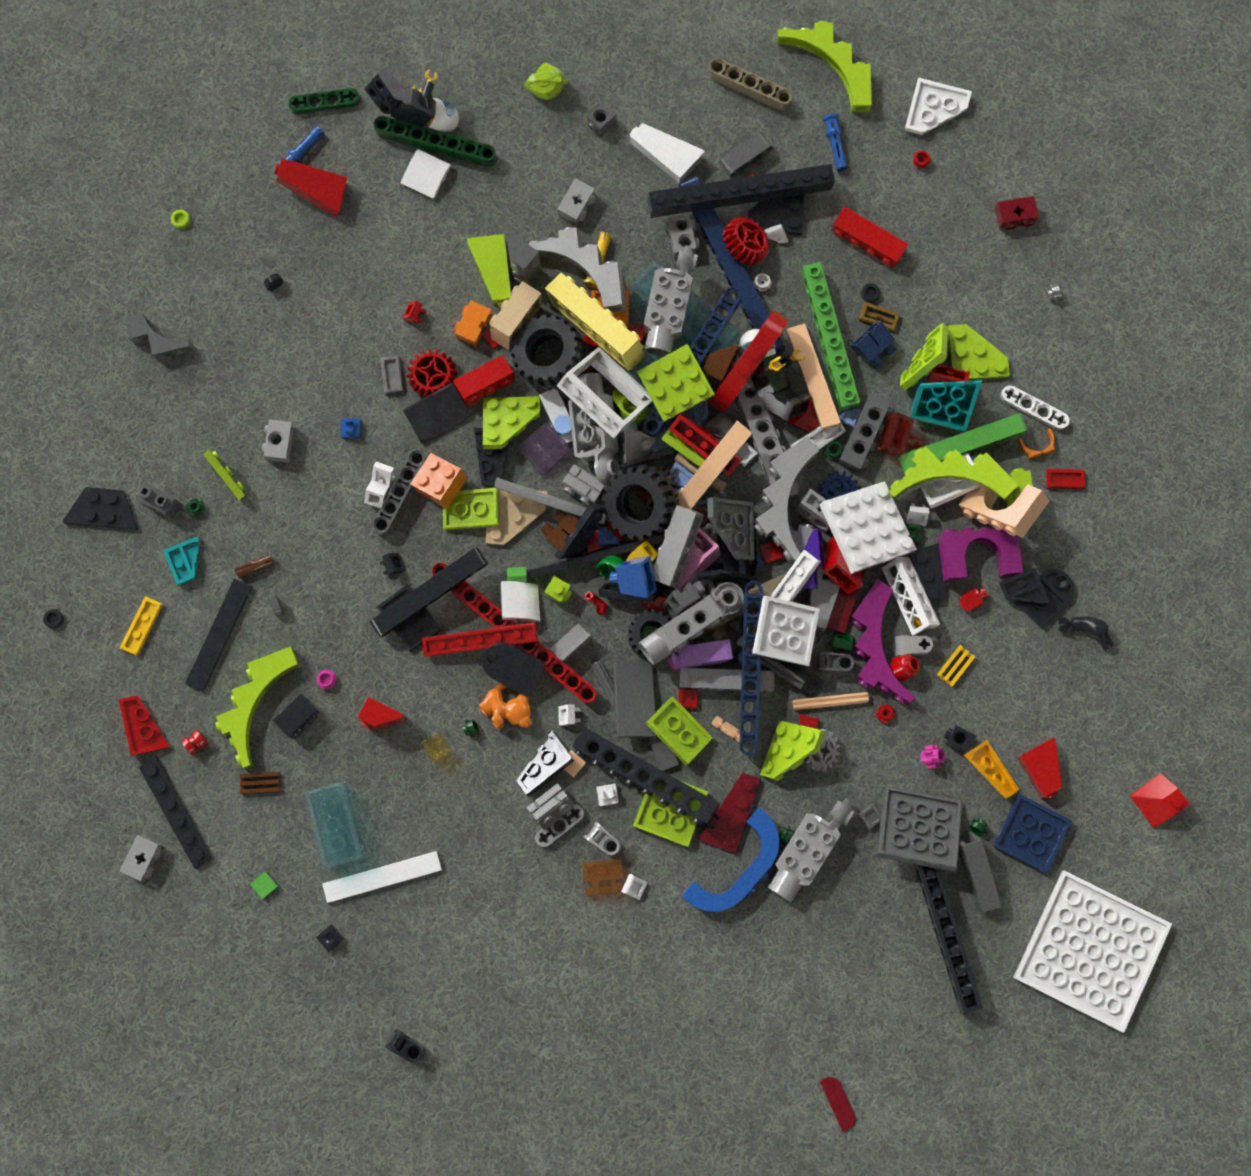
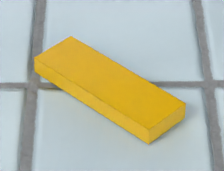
(141, 626)

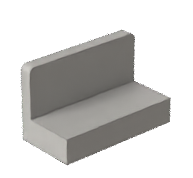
(570, 643)

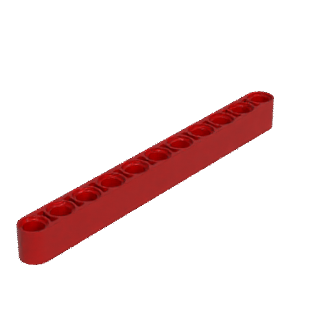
(538, 648)

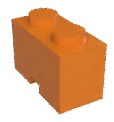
(470, 327)

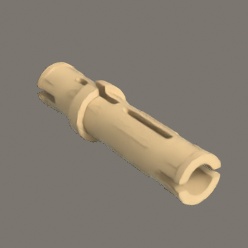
(718, 484)

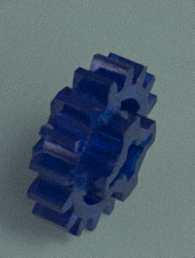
(832, 489)

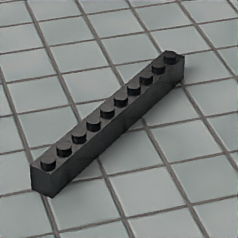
(740, 191)

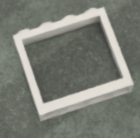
(592, 404)

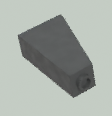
(978, 872)

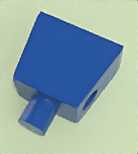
(635, 577)

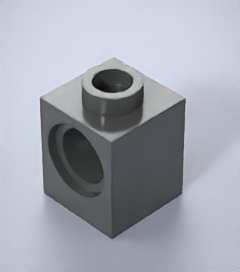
(604, 112)

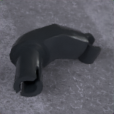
(1091, 625)

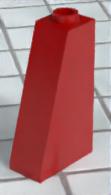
(313, 184)

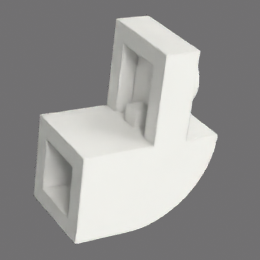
(380, 484)

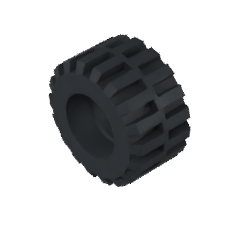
(640, 621)

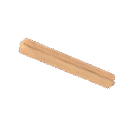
(830, 701)

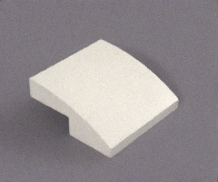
(425, 173)
(520, 601)

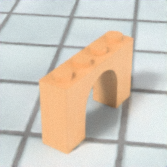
(1014, 519)

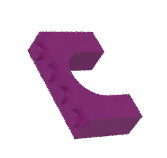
(953, 547)

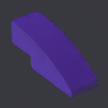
(815, 548)

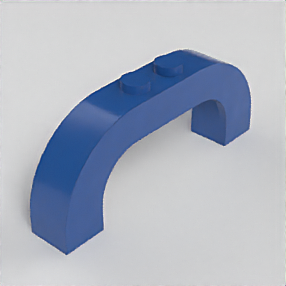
(757, 871)

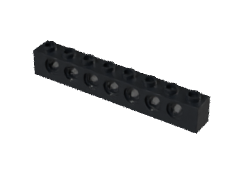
(587, 738)
(948, 939)

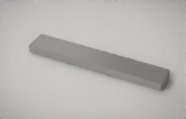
(541, 498)

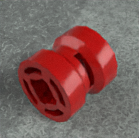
(197, 738)

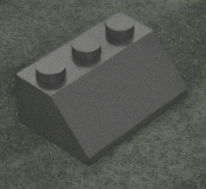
(523, 259)

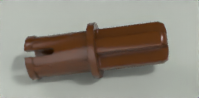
(254, 566)

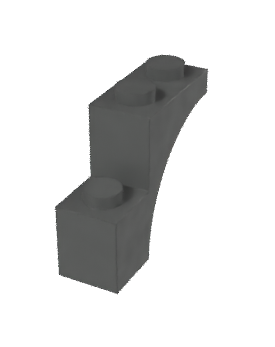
(161, 347)

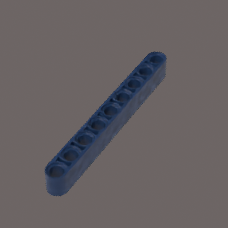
(703, 336)
(747, 677)

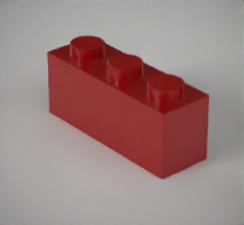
(484, 380)

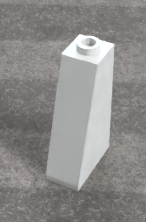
(667, 152)

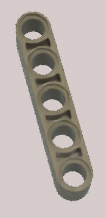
(745, 77)

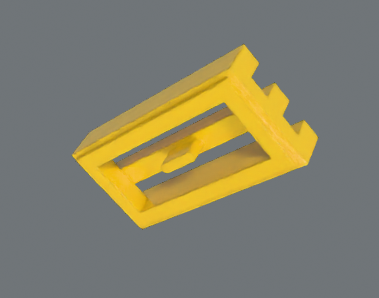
(965, 653)

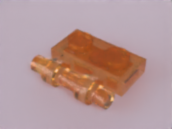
(600, 871)

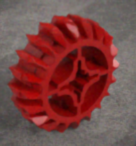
(746, 240)
(423, 371)

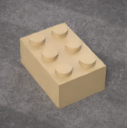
(514, 313)

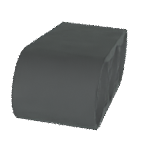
(745, 153)

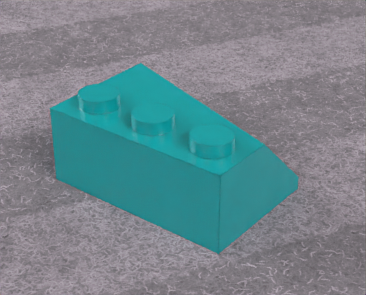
(946, 403)

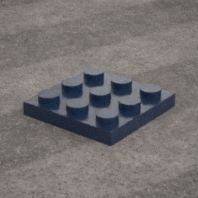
(1032, 833)

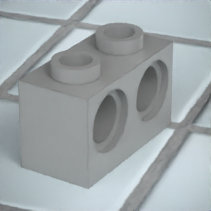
(679, 236)
(811, 510)

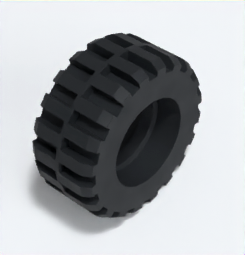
(533, 336)
(618, 506)

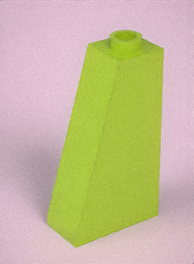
(492, 263)

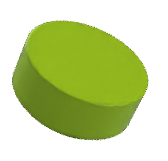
(180, 219)

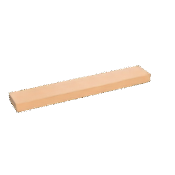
(814, 377)
(713, 465)

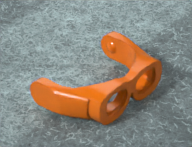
(1033, 454)

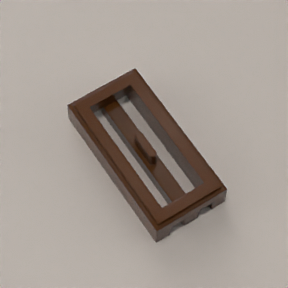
(264, 782)

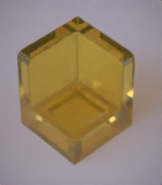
(436, 747)

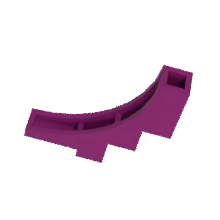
(869, 646)

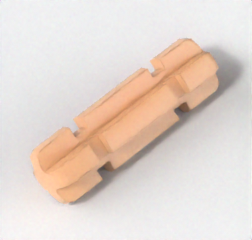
(726, 728)

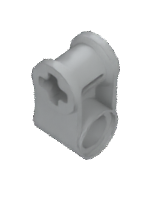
(910, 645)
(602, 839)

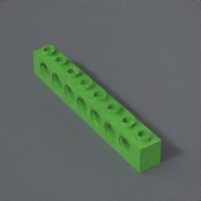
(830, 337)

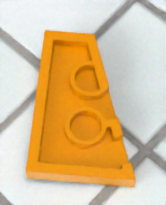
(991, 767)

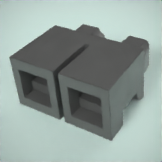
(158, 500)
(680, 601)

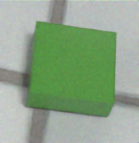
(517, 574)
(264, 885)

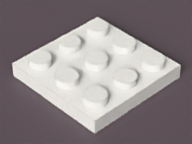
(786, 630)

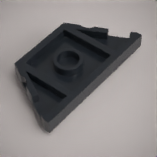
(101, 509)

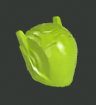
(546, 82)

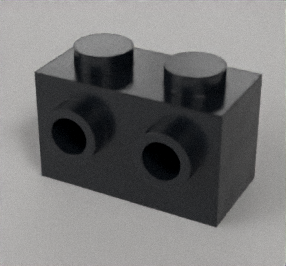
(296, 716)

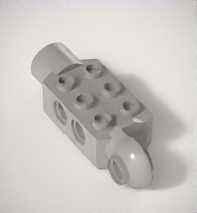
(669, 304)
(589, 438)
(709, 610)
(808, 850)

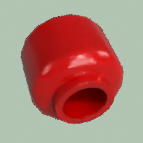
(905, 667)

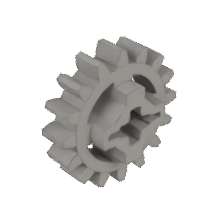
(826, 755)

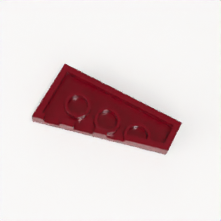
(732, 814)

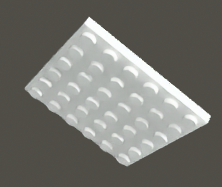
(1092, 951)

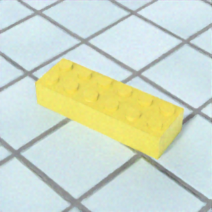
(595, 321)

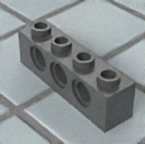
(878, 406)

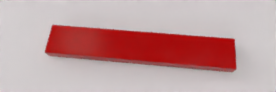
(479, 639)

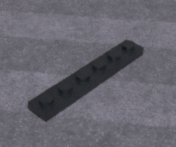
(175, 812)

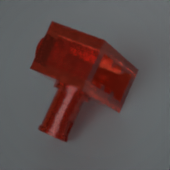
(897, 435)

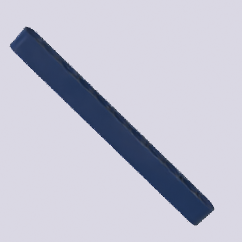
(734, 270)

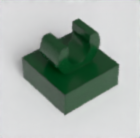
(915, 532)
(842, 641)

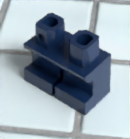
(873, 342)

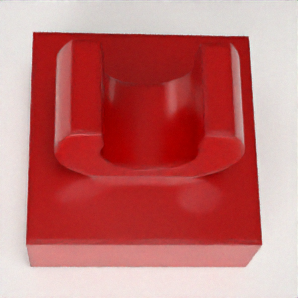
(412, 311)

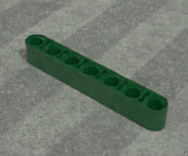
(429, 135)

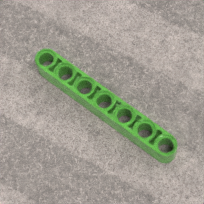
(973, 440)

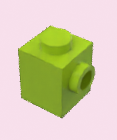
(558, 590)

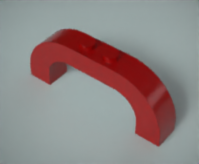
(748, 361)

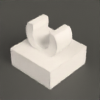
(918, 515)
(567, 715)
(607, 795)

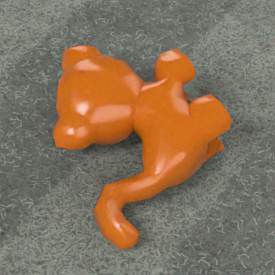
(515, 710)

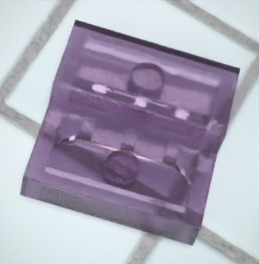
(544, 448)

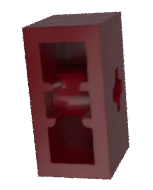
(1024, 207)

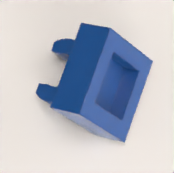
(350, 428)

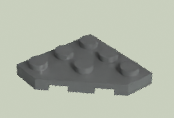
(734, 524)

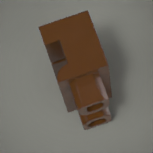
(557, 535)

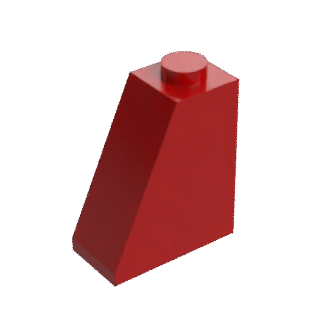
(838, 571)
(1043, 768)

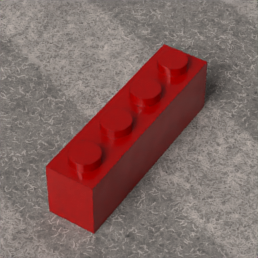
(869, 237)
(700, 440)

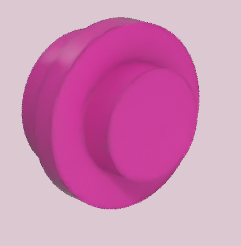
(326, 679)

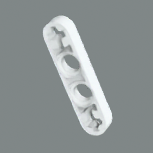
(1036, 404)

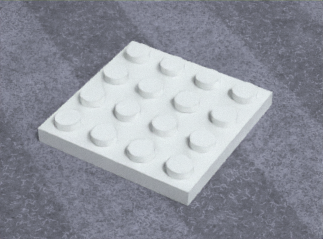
(867, 527)

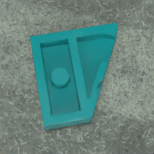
(184, 560)

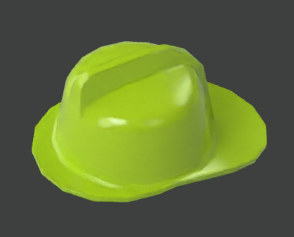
(627, 407)

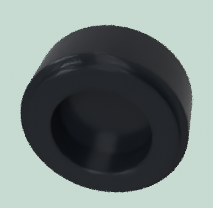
(273, 282)
(870, 293)
(53, 618)

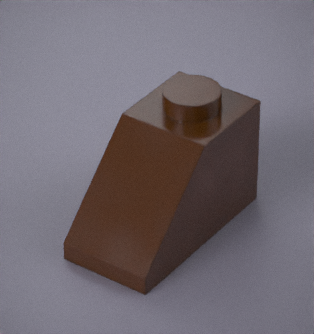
(721, 362)

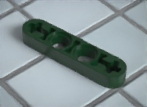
(324, 101)

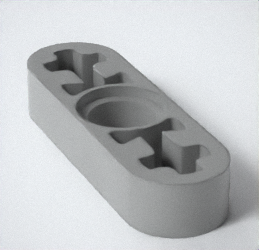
(574, 821)

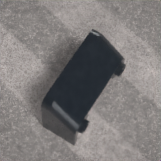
(728, 568)

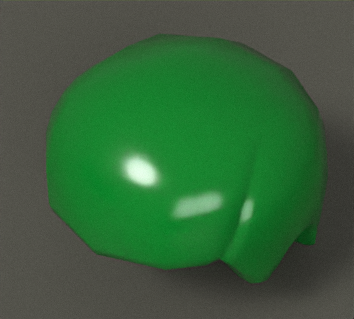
(609, 565)

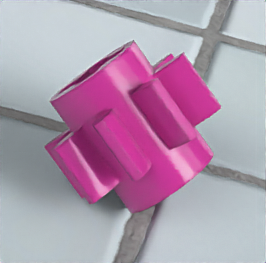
(932, 756)

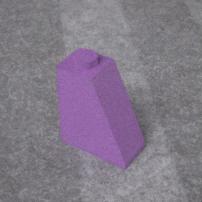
(702, 654)

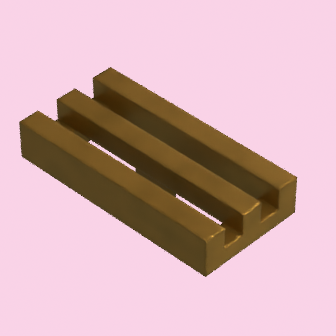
(879, 317)

